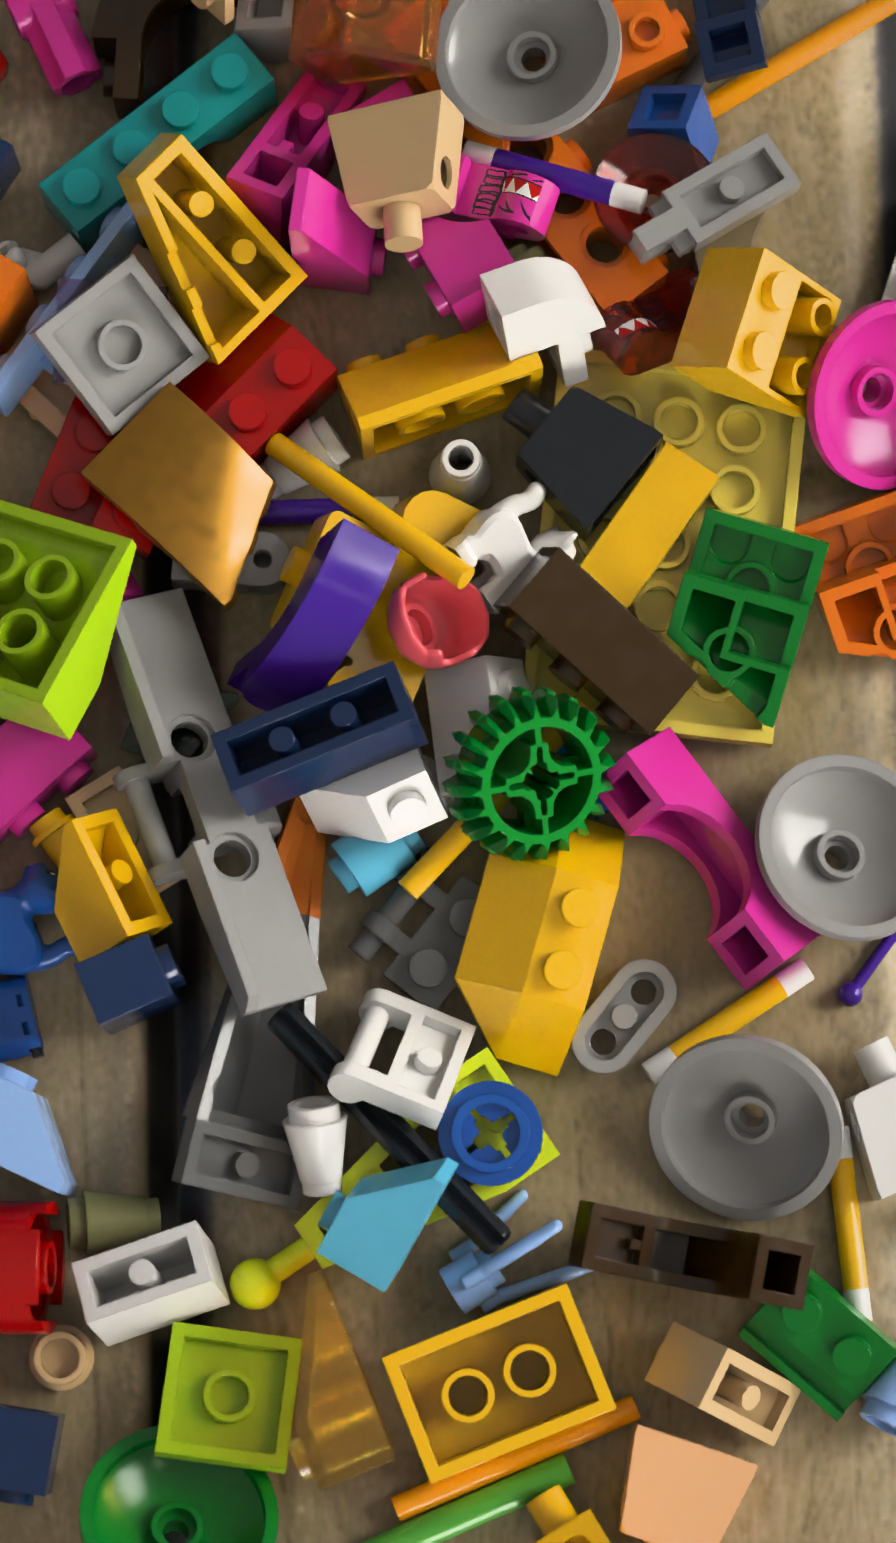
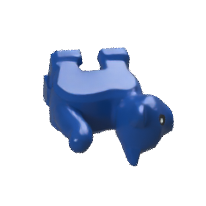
(20, 940)

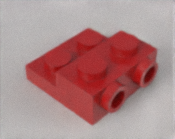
(65, 490)

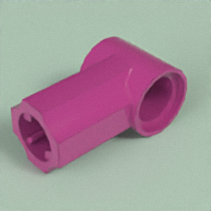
(57, 43)

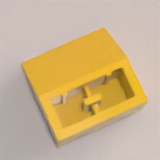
(755, 329)

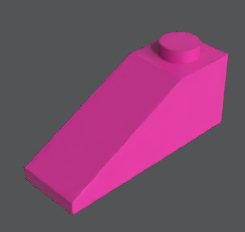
(290, 139)
(331, 239)

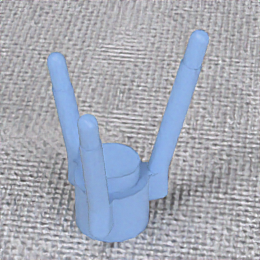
(475, 1276)

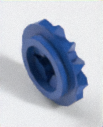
(522, 1136)

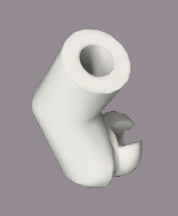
(46, 266)

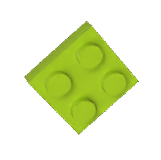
(228, 1397)

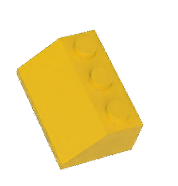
(432, 388)

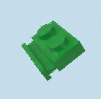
(824, 1349)

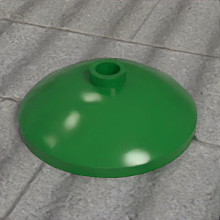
(145, 1496)

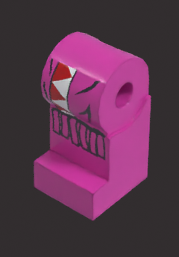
(512, 200)

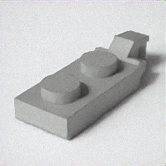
(716, 200)

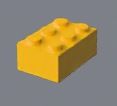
(498, 1382)

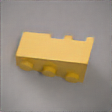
(206, 245)

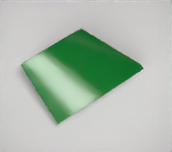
(747, 605)

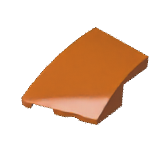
(858, 574)

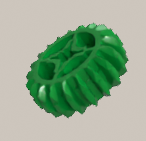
(500, 755)

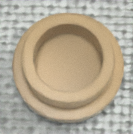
(62, 1358)

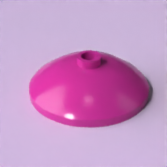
(853, 429)

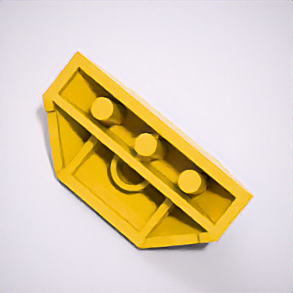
(539, 945)

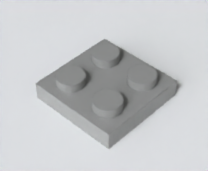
(119, 344)

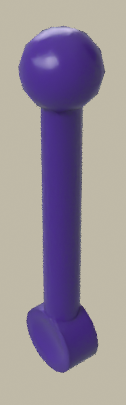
(850, 992)

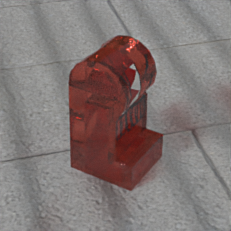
(646, 331)

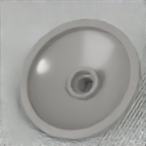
(487, 53)
(840, 810)
(738, 1161)

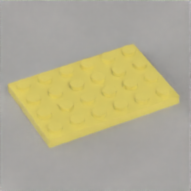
(759, 478)

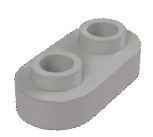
(623, 1017)

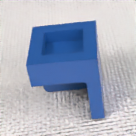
(676, 112)

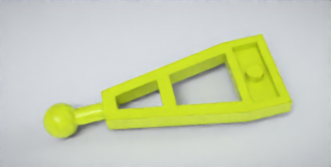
(258, 1281)

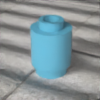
(372, 863)

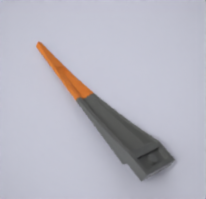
(246, 1074)

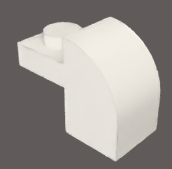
(542, 307)

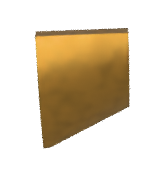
(186, 490)

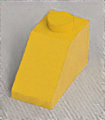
(104, 886)

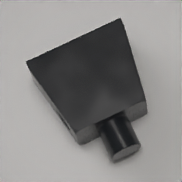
(581, 453)

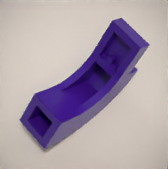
(319, 620)

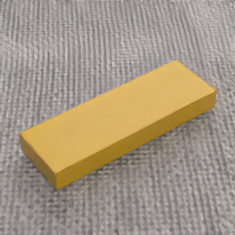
(649, 523)

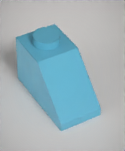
(382, 1219)

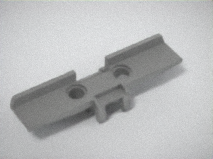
(246, 916)

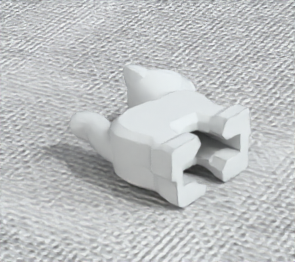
(502, 545)

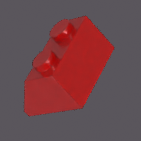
(263, 385)

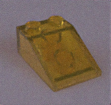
(335, 1409)

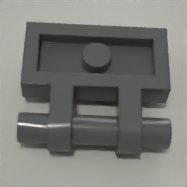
(430, 957)

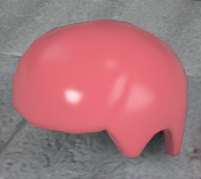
(437, 621)

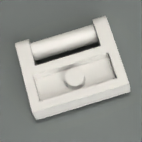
(423, 1064)

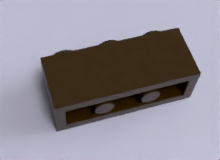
(594, 642)

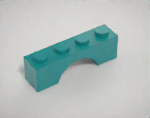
(204, 104)

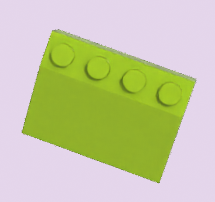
(56, 615)

